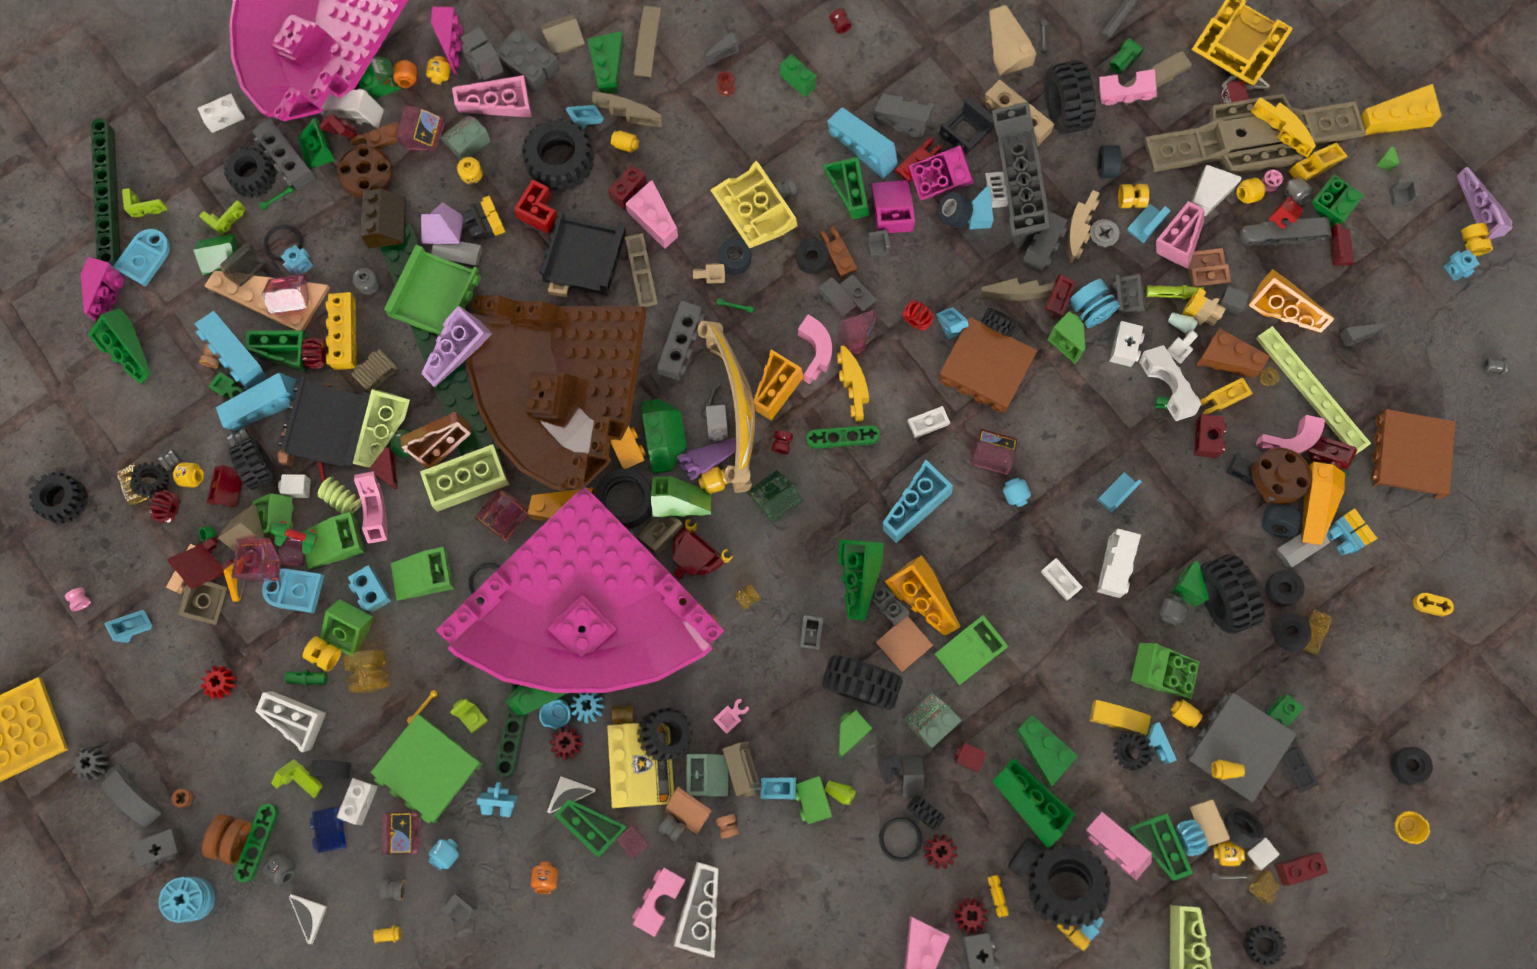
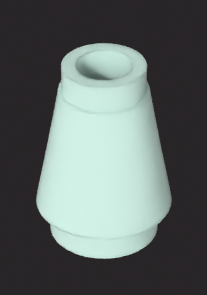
(1183, 322)

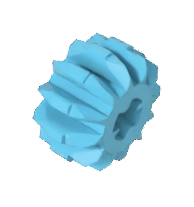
(589, 713)
(1191, 837)

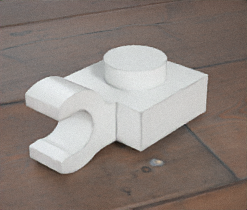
(1181, 348)

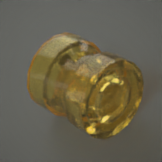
(747, 596)
(622, 715)

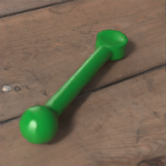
(263, 205)
(720, 302)

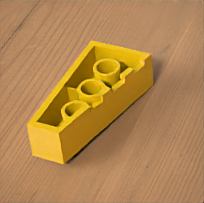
(1404, 112)

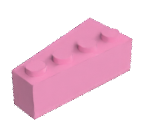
(494, 97)

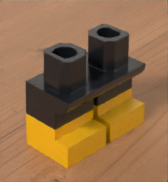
(487, 219)

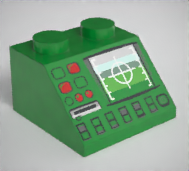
(379, 78)

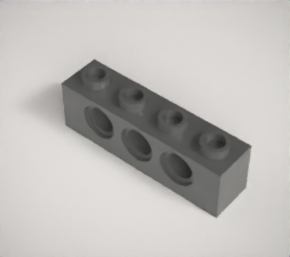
(269, 133)
(686, 313)

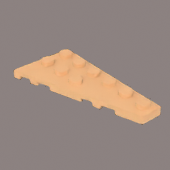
(251, 297)

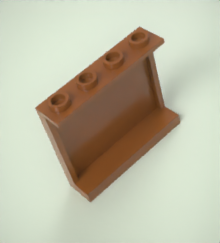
(987, 365)
(1413, 452)

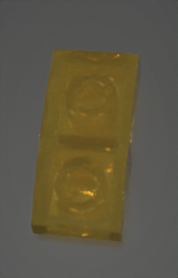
(1320, 626)

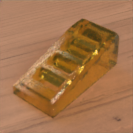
(131, 499)

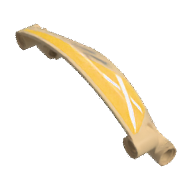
(743, 405)

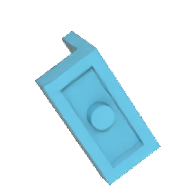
(1148, 222)
(1118, 492)

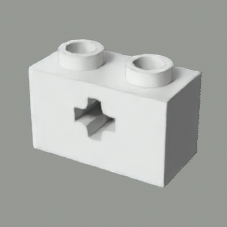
(221, 113)
(1120, 351)
(357, 802)

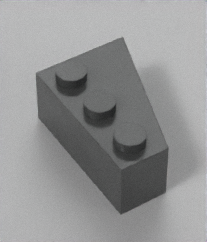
(1045, 243)

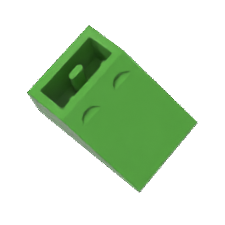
(678, 498)
(336, 540)
(422, 574)
(971, 650)
(1165, 670)

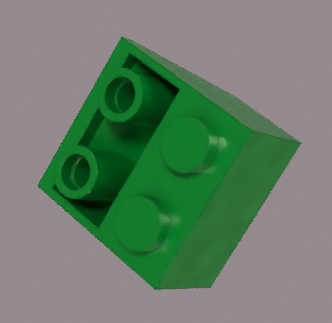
(1336, 200)

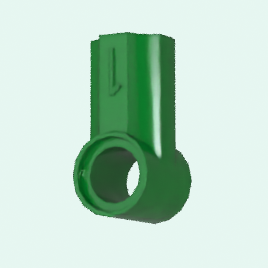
(1129, 52)

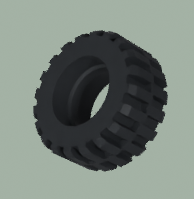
(1070, 97)
(550, 135)
(1233, 594)
(862, 682)
(1077, 862)

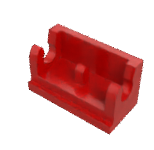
(1287, 209)

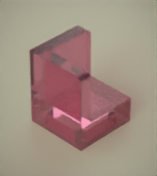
(291, 552)
(632, 842)

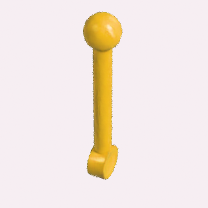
(433, 694)

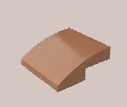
(1208, 268)
(904, 643)
(688, 810)

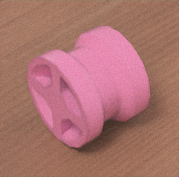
(1272, 176)
(77, 599)

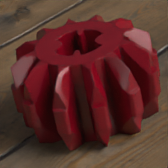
(313, 353)
(164, 506)
(562, 738)
(943, 858)
(978, 915)

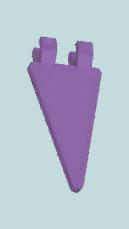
(706, 458)

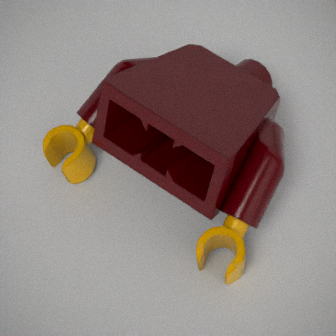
(695, 554)

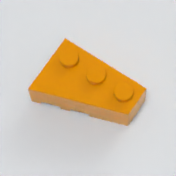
(544, 506)

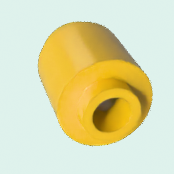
(624, 141)
(1186, 713)

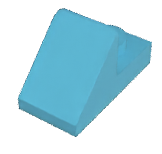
(585, 115)
(952, 322)
(125, 627)
(1160, 740)
(778, 788)

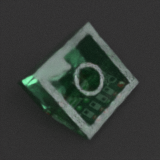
(775, 496)

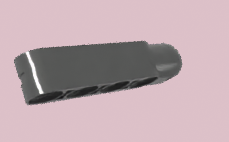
(1301, 231)

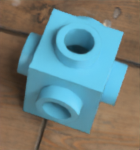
(296, 260)
(1461, 264)

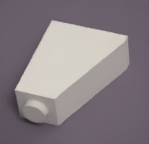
(1213, 188)

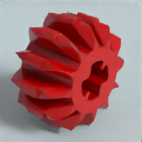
(918, 315)
(223, 688)

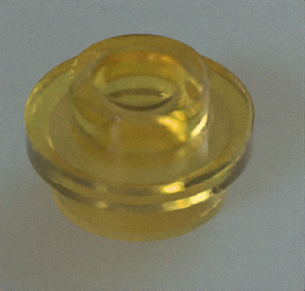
(1266, 380)

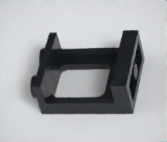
(975, 116)

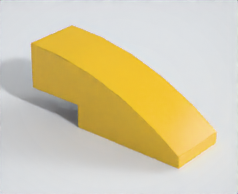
(1318, 162)
(1119, 717)

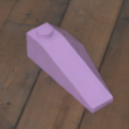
(1484, 205)
(457, 342)

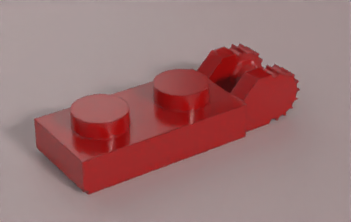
(918, 155)

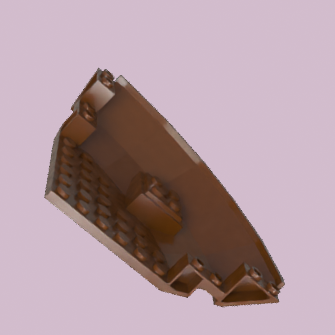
(583, 365)

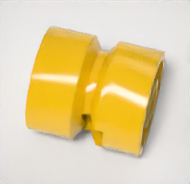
(1134, 195)
(1477, 239)
(323, 654)

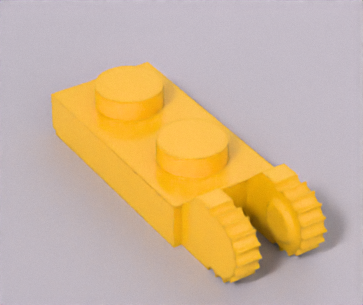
(1227, 396)

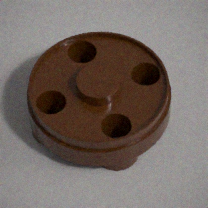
(364, 170)
(1281, 475)

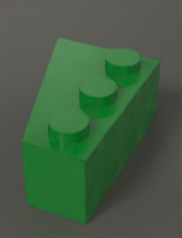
(277, 347)

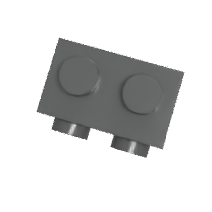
(1129, 294)

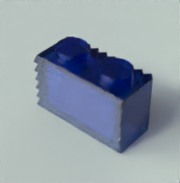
(328, 830)

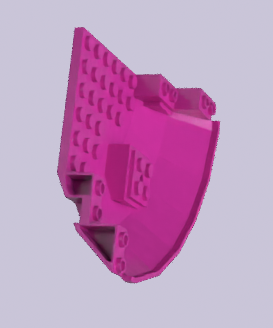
(305, 49)
(574, 574)

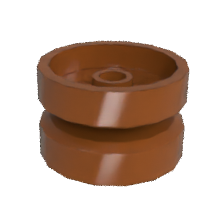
(226, 838)

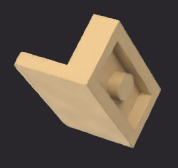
(1211, 822)

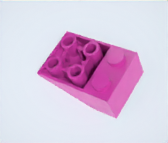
(448, 32)
(941, 173)
(893, 206)
(99, 287)

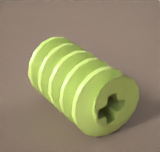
(338, 497)

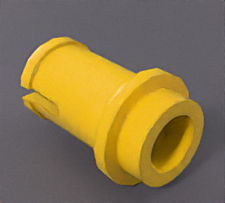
(388, 934)

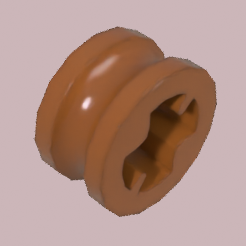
(176, 798)

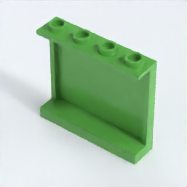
(430, 291)
(425, 768)

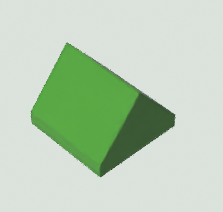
(1389, 160)

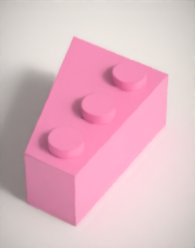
(924, 945)

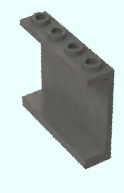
(1245, 737)

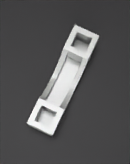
(1159, 364)

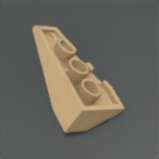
(1010, 43)

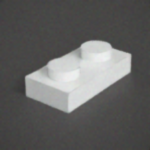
(928, 422)
(1061, 579)

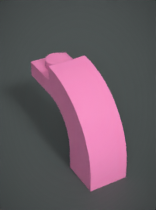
(819, 338)
(1308, 434)
(374, 508)

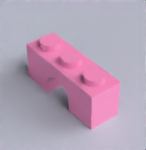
(1113, 92)
(648, 917)

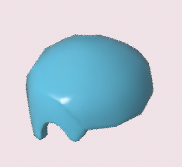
(555, 714)

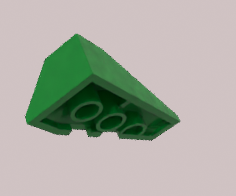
(117, 336)
(860, 568)

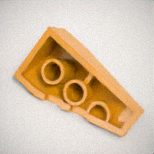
(1285, 301)
(1321, 501)
(921, 590)

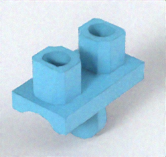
(497, 797)

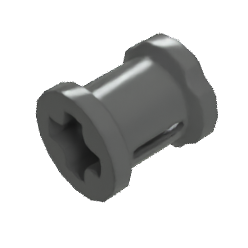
(1494, 364)

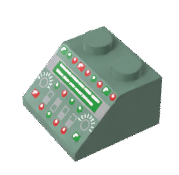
(466, 137)
(932, 720)

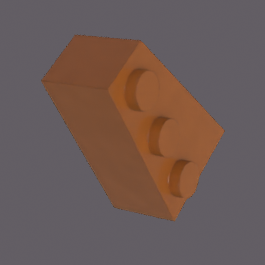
(1232, 355)
(436, 439)

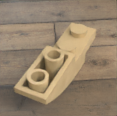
(1079, 227)

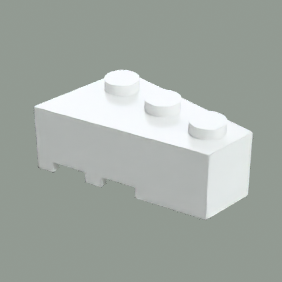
(355, 106)
(1118, 563)
(292, 718)

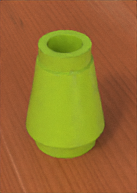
(840, 792)

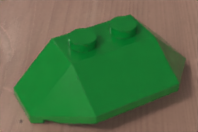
(663, 434)

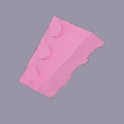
(651, 213)
(1181, 235)
(1119, 846)

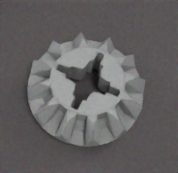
(1104, 225)

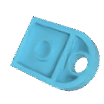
(143, 257)
(294, 590)

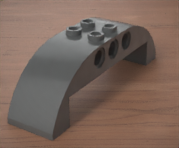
(1021, 170)

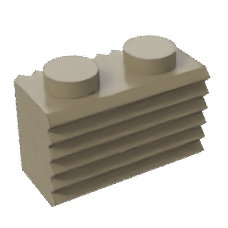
(374, 370)

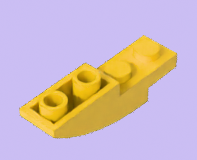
(1290, 126)
(854, 379)

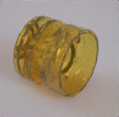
(367, 673)

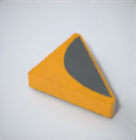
(235, 585)

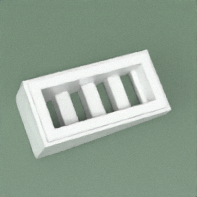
(999, 201)

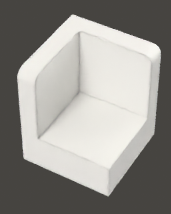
(1262, 854)

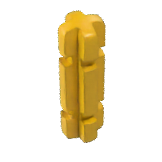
(998, 896)

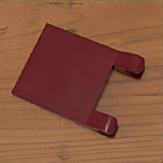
(198, 565)

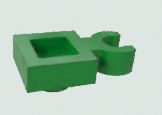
(224, 386)

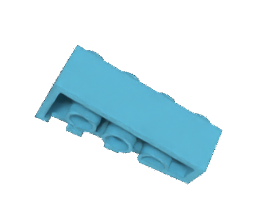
(864, 142)
(230, 350)
(257, 402)
(917, 501)

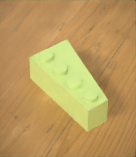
(1188, 939)

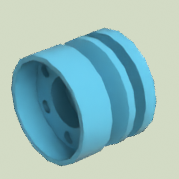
(1094, 303)
(198, 898)

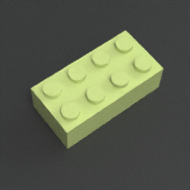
(464, 478)

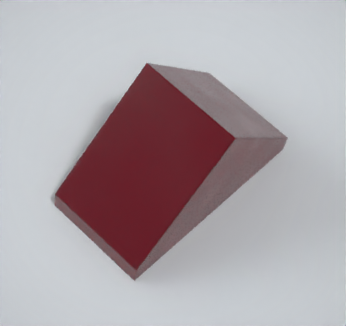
(385, 468)

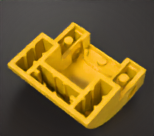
(1242, 40)

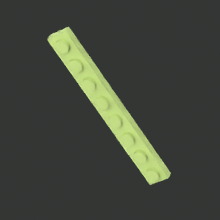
(1312, 389)

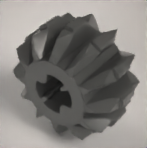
(92, 756)

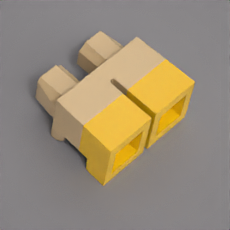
(1203, 308)

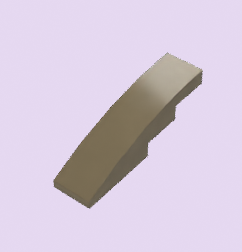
(647, 41)
(1166, 70)
(633, 111)
(641, 270)
(1013, 291)

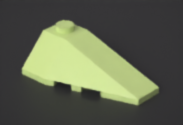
(381, 421)

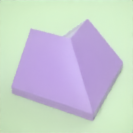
(442, 226)

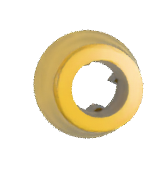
(1227, 770)

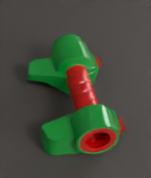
(283, 530)

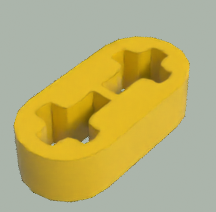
(1432, 608)

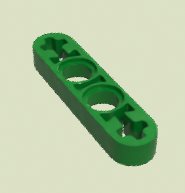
(843, 440)
(253, 841)

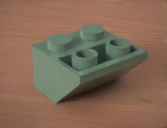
(707, 775)

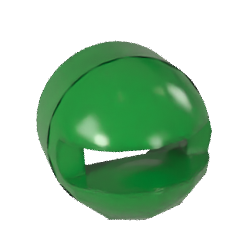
(206, 532)

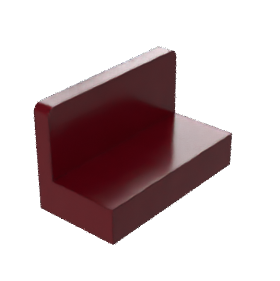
(1341, 246)
(1060, 296)
(224, 487)

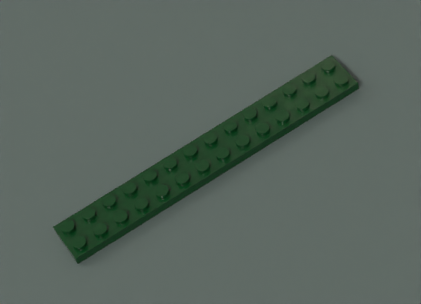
(455, 390)

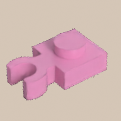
(728, 718)

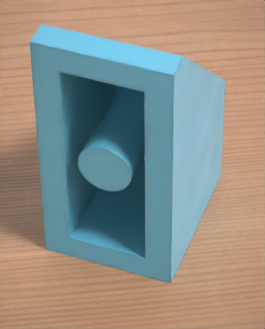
(982, 211)

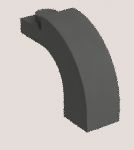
(129, 797)

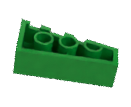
(1034, 802)

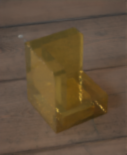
(1265, 887)

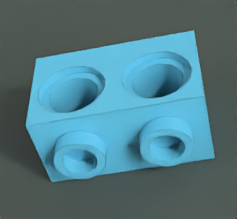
(372, 587)

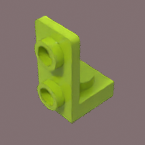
(136, 209)
(227, 219)
(469, 714)
(300, 775)

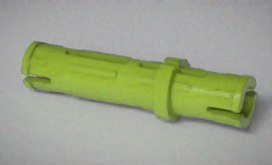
(1171, 291)

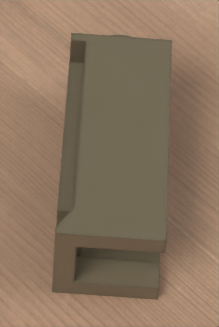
(741, 769)

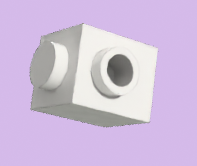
(294, 486)

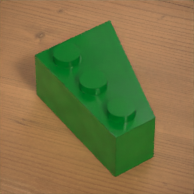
(607, 59)
(849, 185)
(527, 699)
(1045, 749)
(589, 827)
(1162, 841)

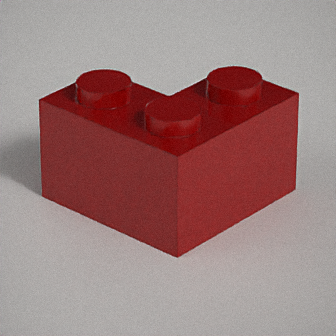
(533, 207)

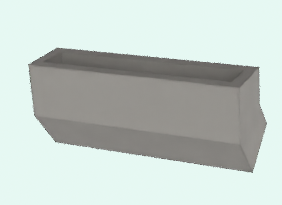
(462, 252)
(1296, 551)

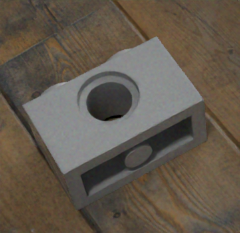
(717, 422)

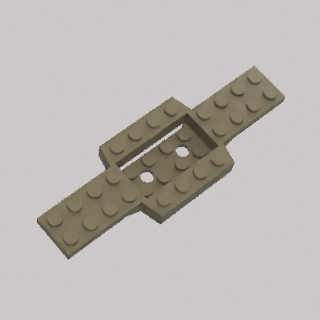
(1219, 137)

